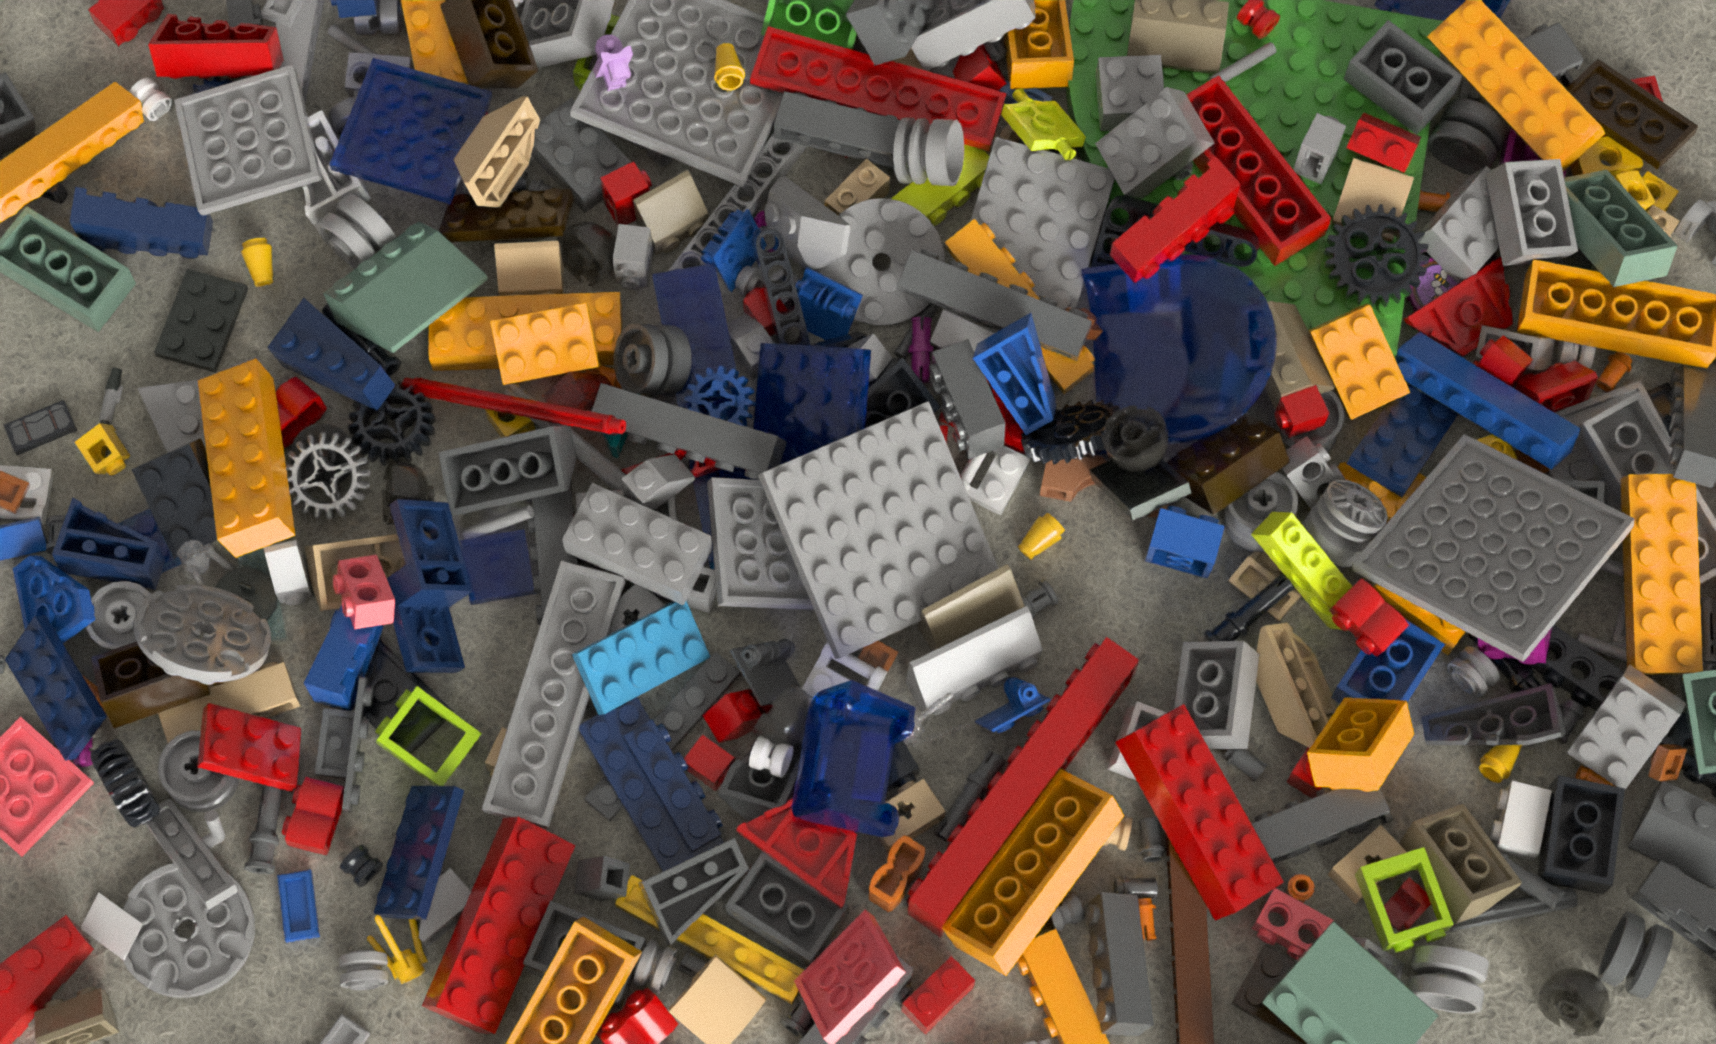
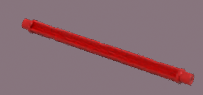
(517, 406)

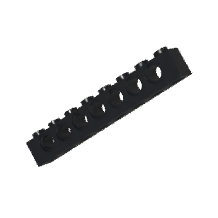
(1602, 673)

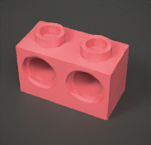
(364, 592)
(1296, 917)

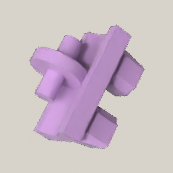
(612, 62)

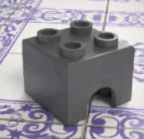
(1554, 50)

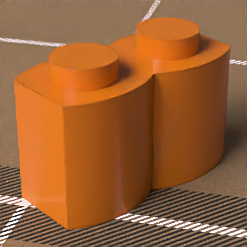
(891, 879)

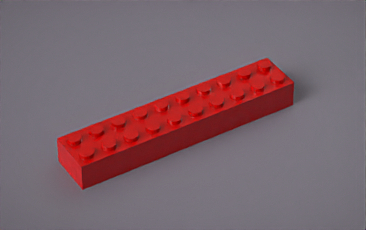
(1030, 770)

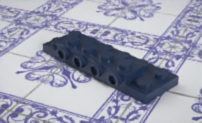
(652, 784)

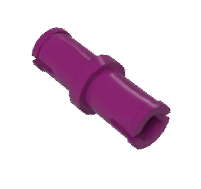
(921, 347)

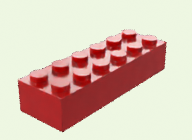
(1271, 194)
(1199, 812)
(498, 925)

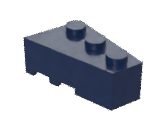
(104, 550)

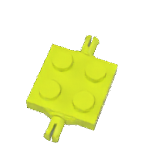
(1043, 125)

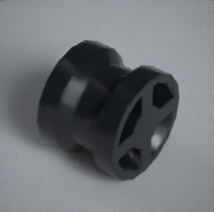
(361, 865)

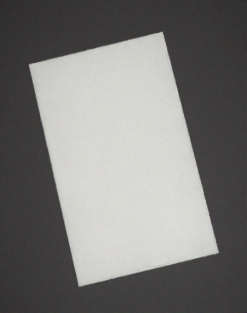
(111, 926)

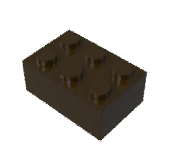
(490, 42)
(1230, 462)
(137, 687)

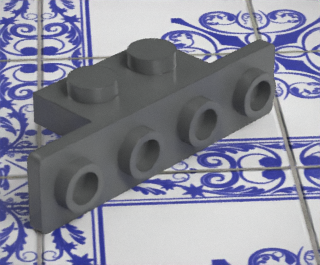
(341, 741)

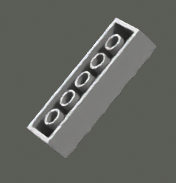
(1631, 441)

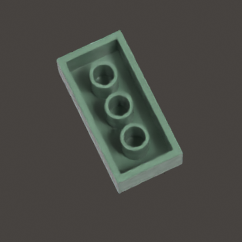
(1617, 230)
(63, 269)

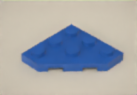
(53, 593)

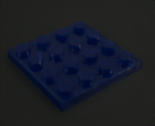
(409, 130)
(810, 394)

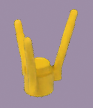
(405, 964)

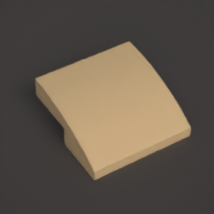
(1372, 186)
(1255, 574)
(717, 1003)

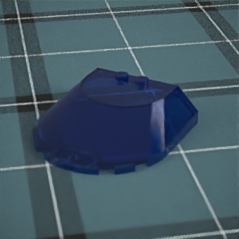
(1182, 342)

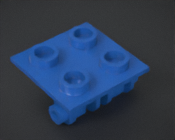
(732, 247)
(826, 305)
(1022, 701)

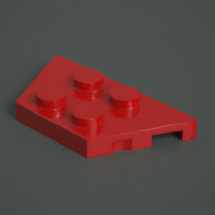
(1461, 311)
(807, 849)

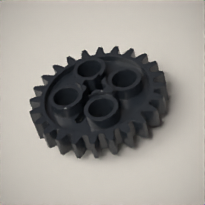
(1370, 228)
(1071, 434)

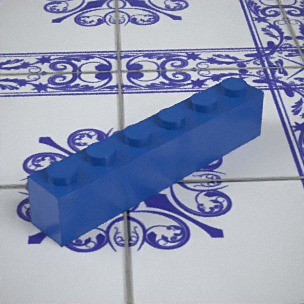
(1486, 400)

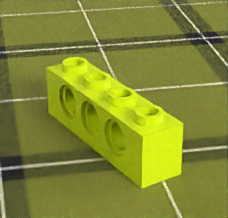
(1302, 562)

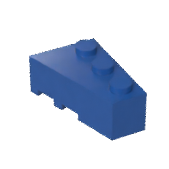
(1018, 373)
(341, 661)

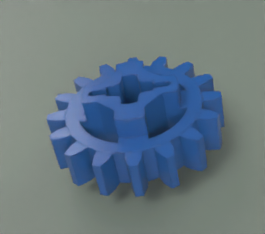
(719, 389)

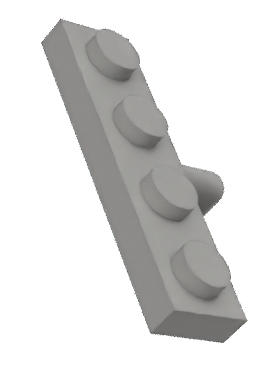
(192, 853)

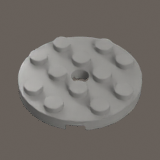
(890, 229)
(170, 637)
(192, 964)

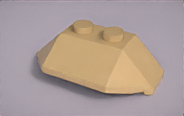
(498, 152)
(1292, 684)

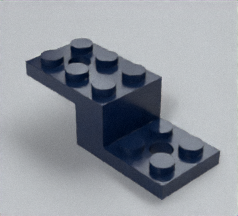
(428, 586)

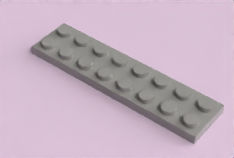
(552, 696)

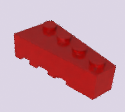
(213, 49)
(1177, 222)
(36, 973)

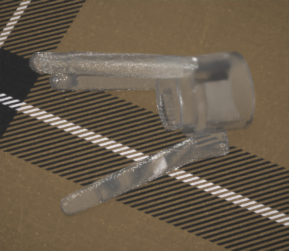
(196, 560)
(915, 738)

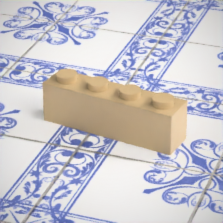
(259, 694)

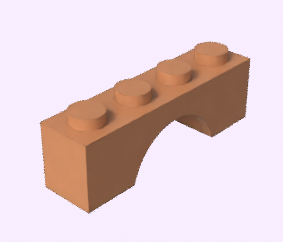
(1066, 479)

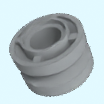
(1473, 672)
(655, 966)
(363, 970)

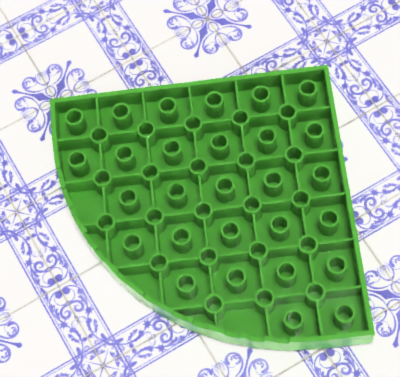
(1283, 97)

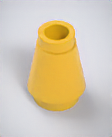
(728, 69)
(258, 259)
(1041, 536)
(1499, 762)

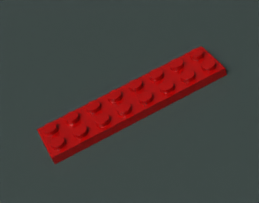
(890, 88)

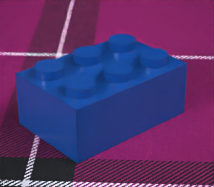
(1185, 542)
(1393, 672)

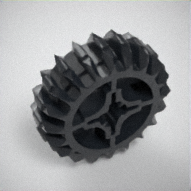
(379, 428)
(125, 783)

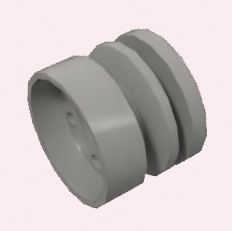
(928, 151)
(1345, 521)

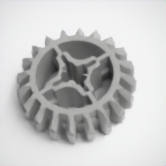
(331, 489)

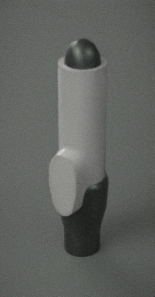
(112, 396)

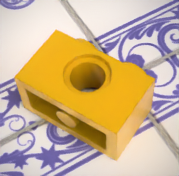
(1607, 150)

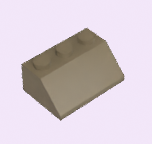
(1181, 31)
(1296, 359)
(970, 608)
(1463, 860)

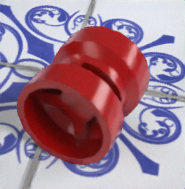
(1258, 18)

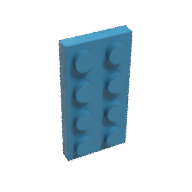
(640, 656)

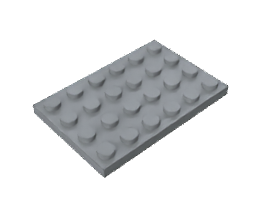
(1044, 215)

